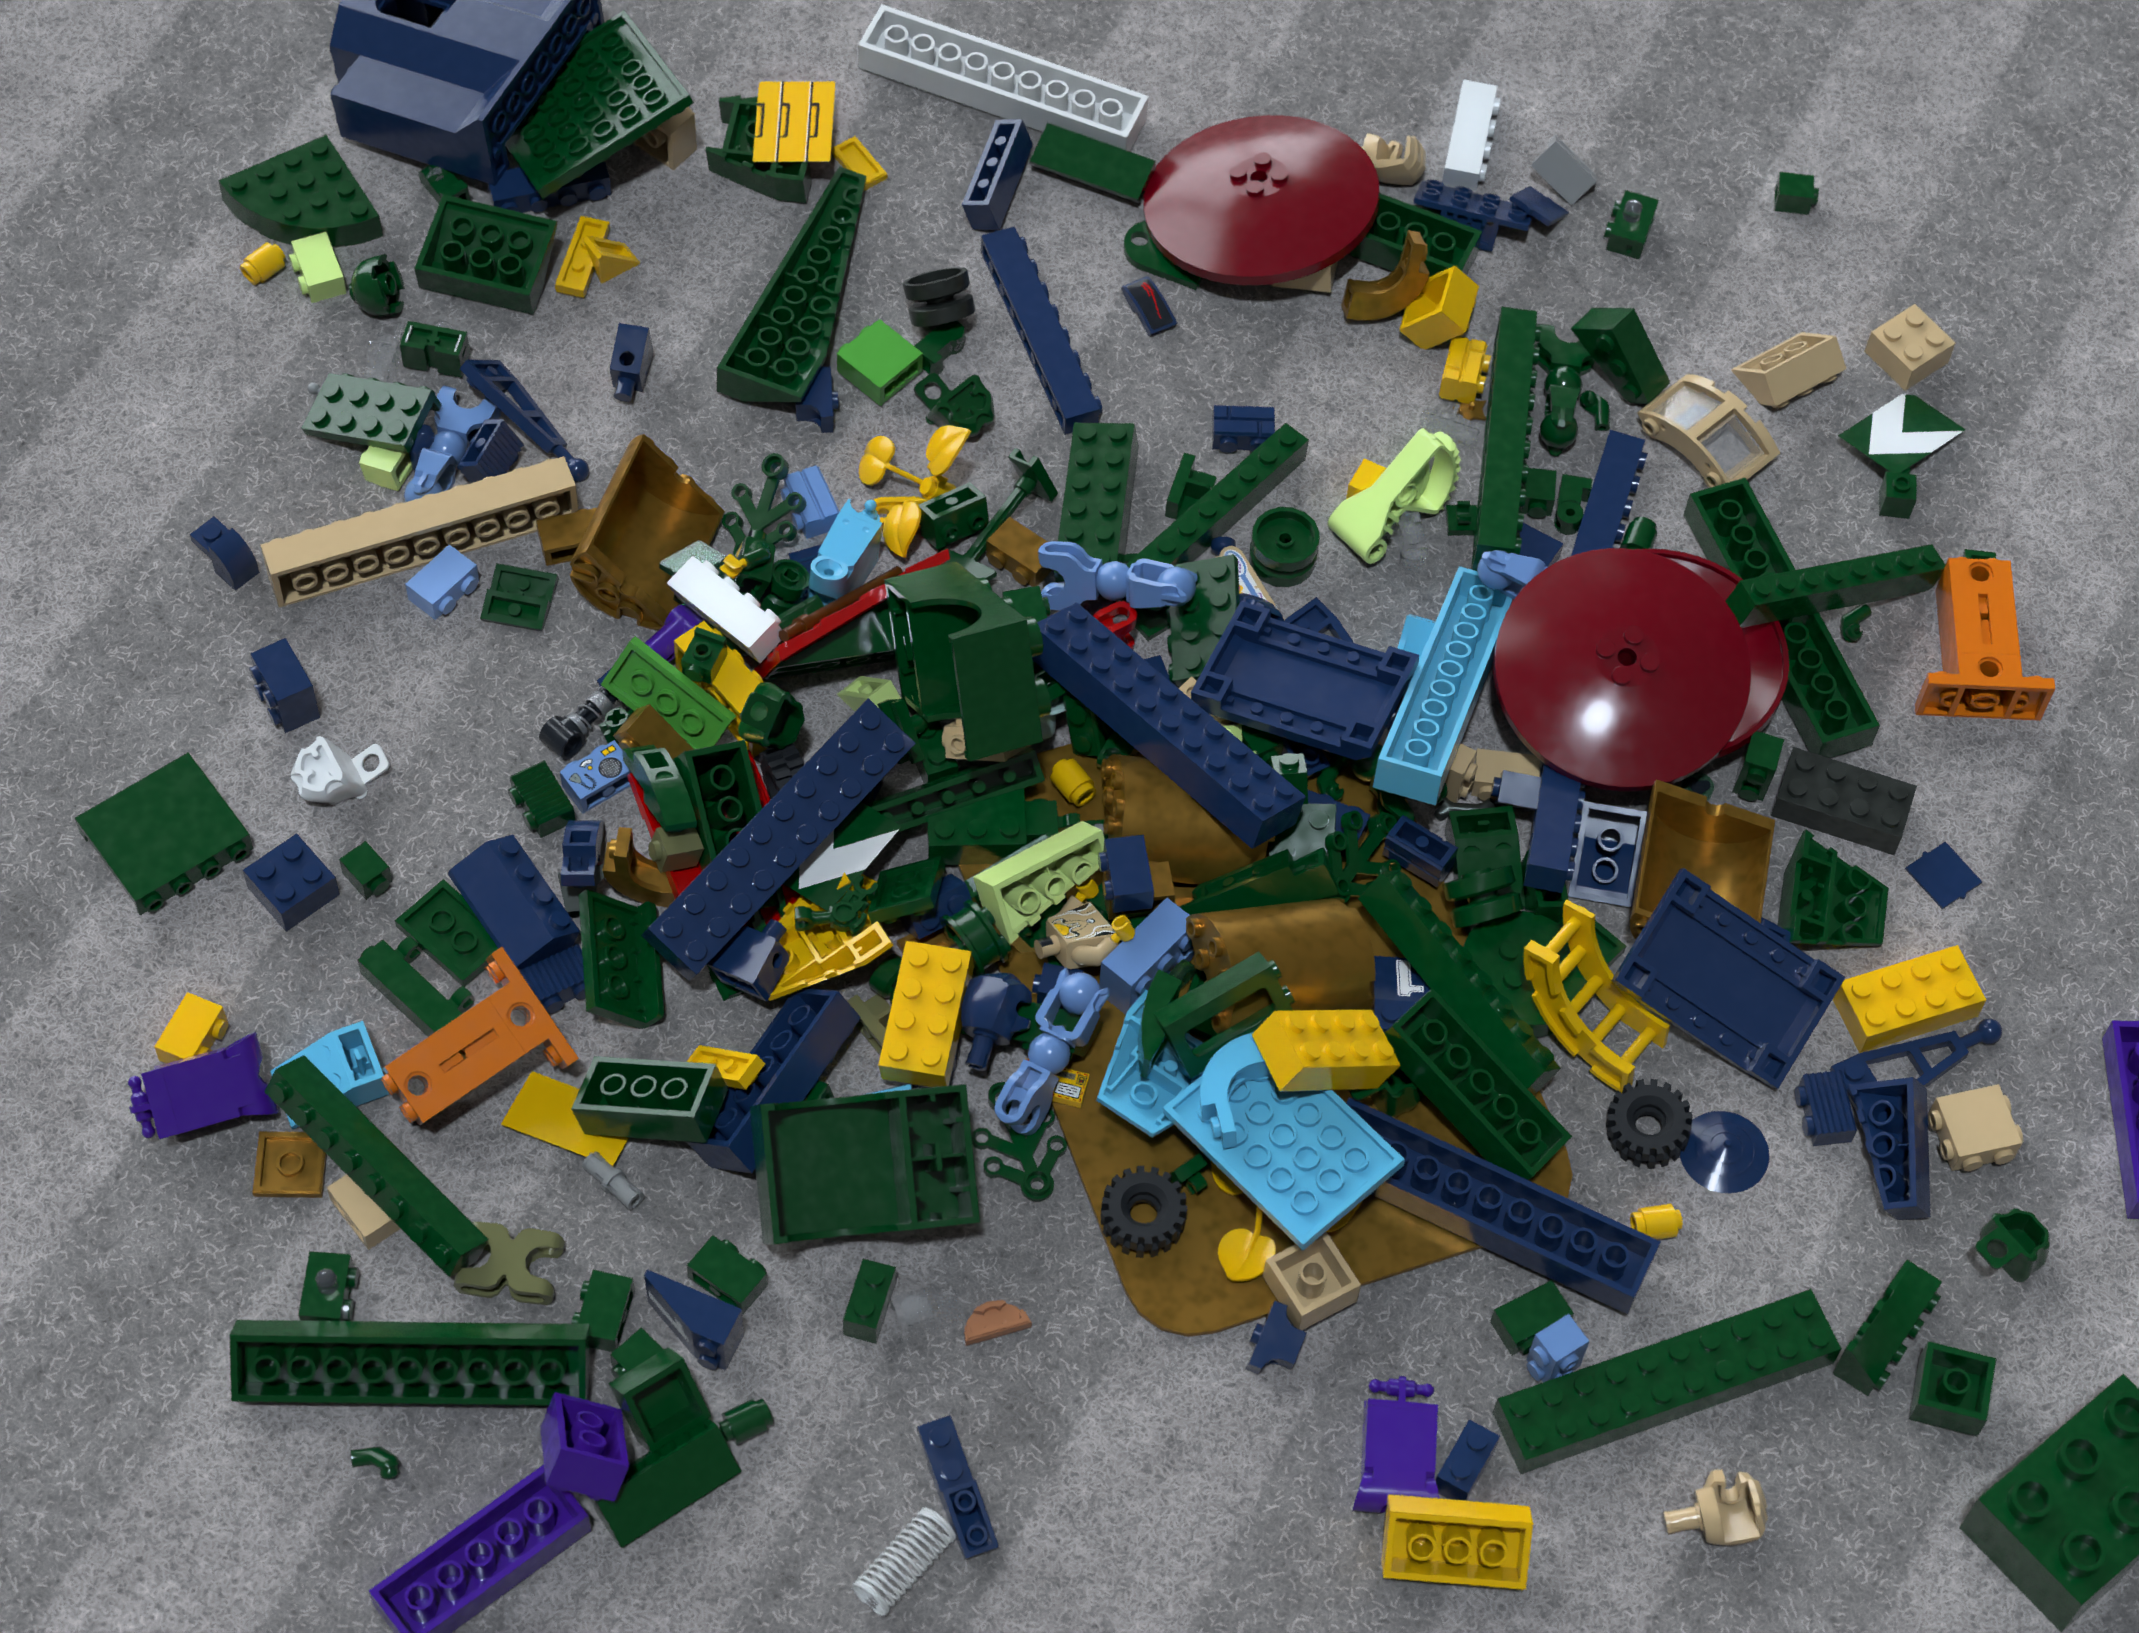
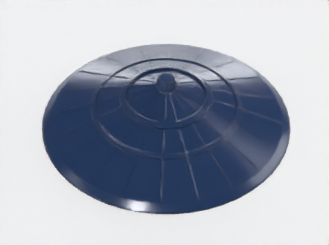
(1725, 1152)

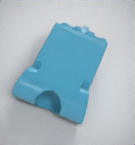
(846, 553)

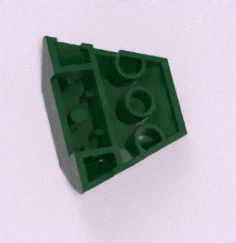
(1830, 899)

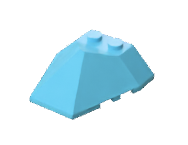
(1133, 1096)

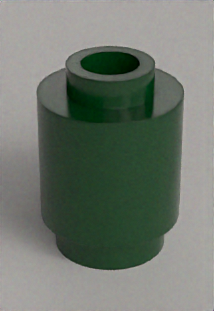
(1640, 534)
(745, 1421)

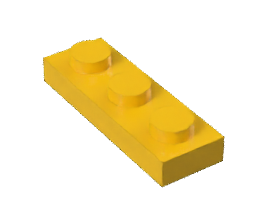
(577, 266)
(736, 1068)

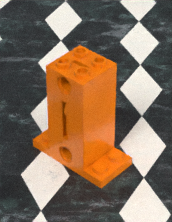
(1980, 648)
(476, 1045)

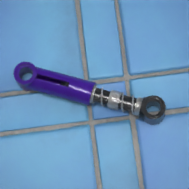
(566, 734)

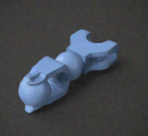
(455, 433)
(1508, 571)
(1143, 584)
(1049, 1052)

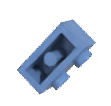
(1557, 1350)

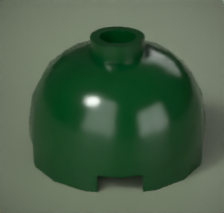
(373, 282)

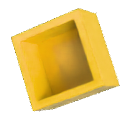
(1440, 309)

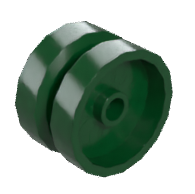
(1284, 546)
(1482, 896)

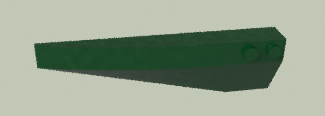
(794, 317)

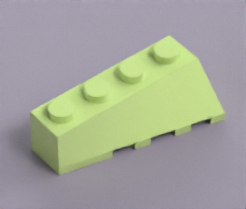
(1038, 877)

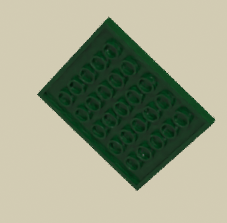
(596, 105)

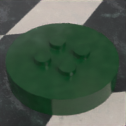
(1499, 951)

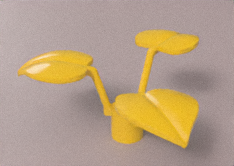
(904, 520)
(1244, 1252)

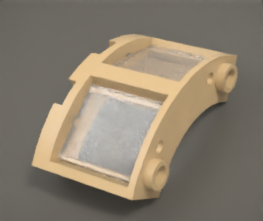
(1709, 430)

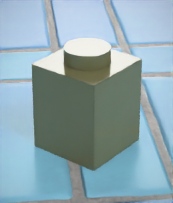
(675, 849)

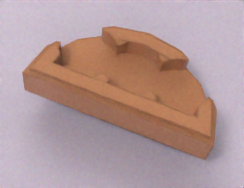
(994, 1320)

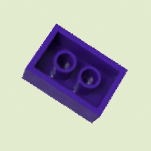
(584, 1447)

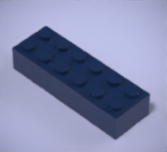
(795, 1054)

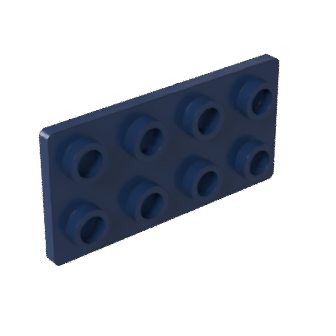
(1472, 209)

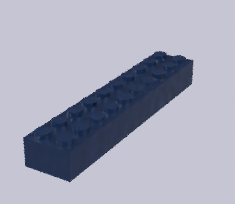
(1167, 727)
(778, 840)
(1512, 1215)

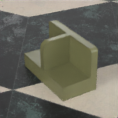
(873, 1019)

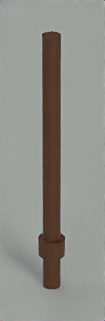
(806, 622)

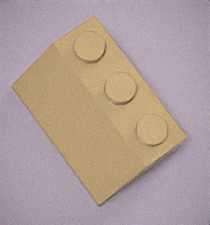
(1791, 368)

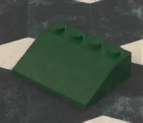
(486, 254)

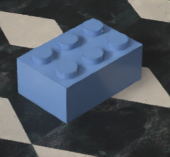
(1157, 944)

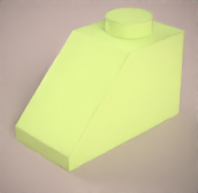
(868, 687)

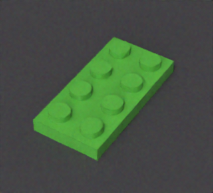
(647, 678)

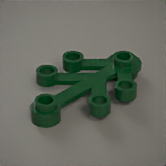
(762, 515)
(1357, 863)
(1022, 1150)

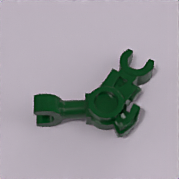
(844, 914)

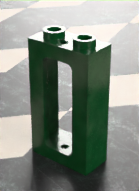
(1213, 998)

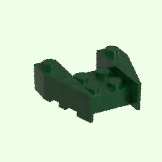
(735, 159)

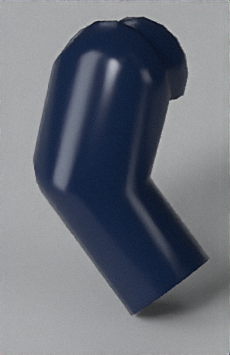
(424, 439)

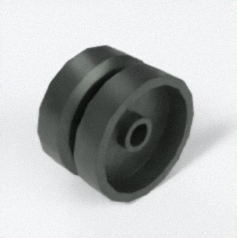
(939, 296)

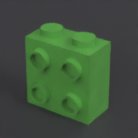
(879, 362)

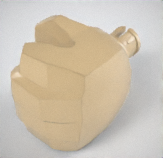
(1388, 163)
(1724, 1514)

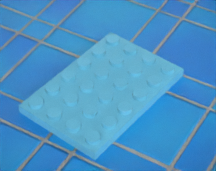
(1295, 1153)

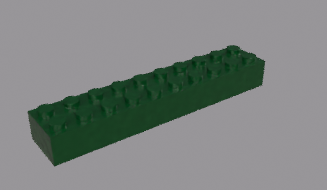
(1505, 434)
(1820, 686)
(407, 1362)
(1665, 1381)

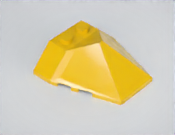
(824, 950)

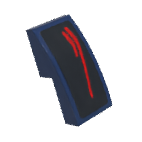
(1150, 305)

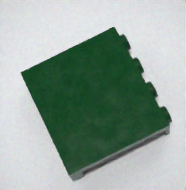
(165, 833)

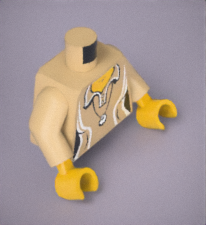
(1080, 933)

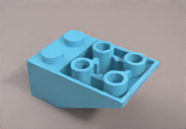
(348, 1062)

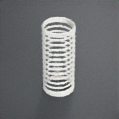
(868, 1589)

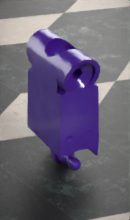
(202, 1090)
(1397, 1445)

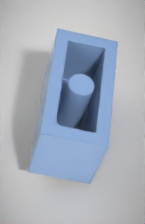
(442, 582)

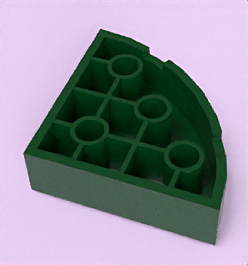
(303, 196)

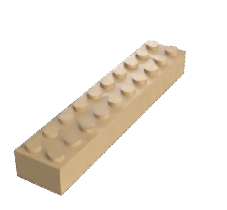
(417, 531)

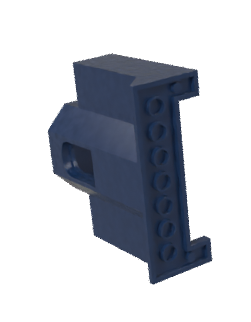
(450, 88)

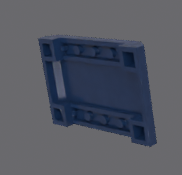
(1303, 683)
(1727, 980)

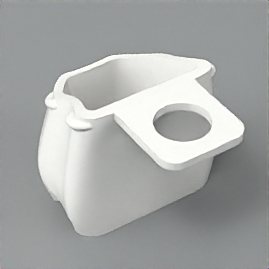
(331, 776)

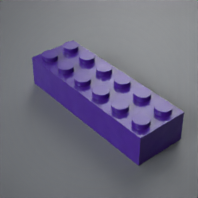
(2122, 1069)
(481, 1558)

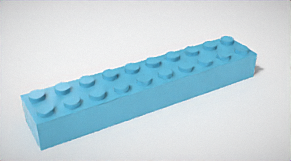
(1442, 691)

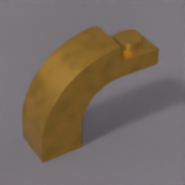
(1392, 293)
(633, 873)

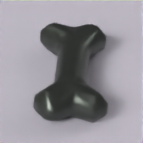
(1447, 805)

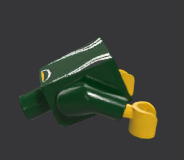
(751, 564)

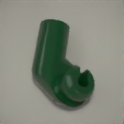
(1597, 408)
(1851, 622)
(1326, 781)
(379, 1457)

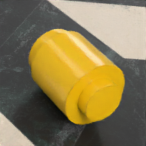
(263, 263)
(1073, 782)
(1657, 1221)

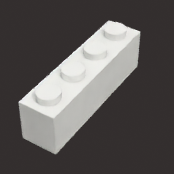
(1470, 134)
(726, 608)

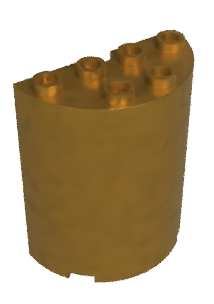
(637, 524)
(1172, 822)
(1712, 841)
(1315, 944)

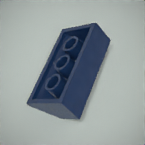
(514, 902)

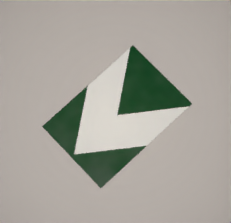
(1901, 433)
(846, 849)

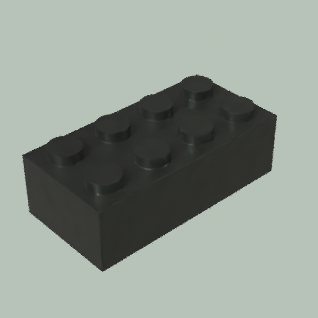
(1844, 801)

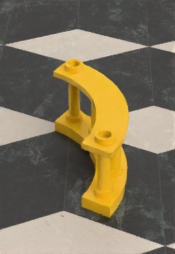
(1561, 1014)

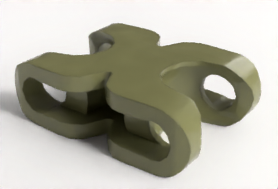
(510, 1265)

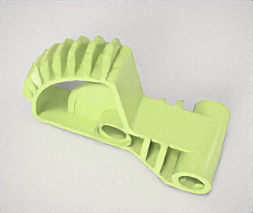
(1401, 487)

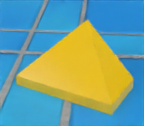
(609, 257)

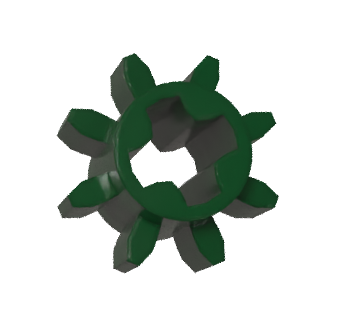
(613, 721)

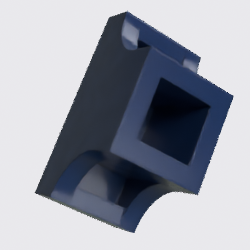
(819, 402)
(1275, 1341)

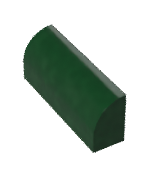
(1093, 162)
(667, 1482)

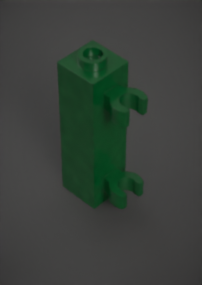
(407, 989)

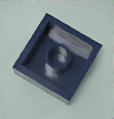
(283, 686)
(291, 882)

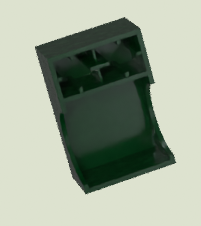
(967, 658)
(864, 1164)
(2069, 1510)

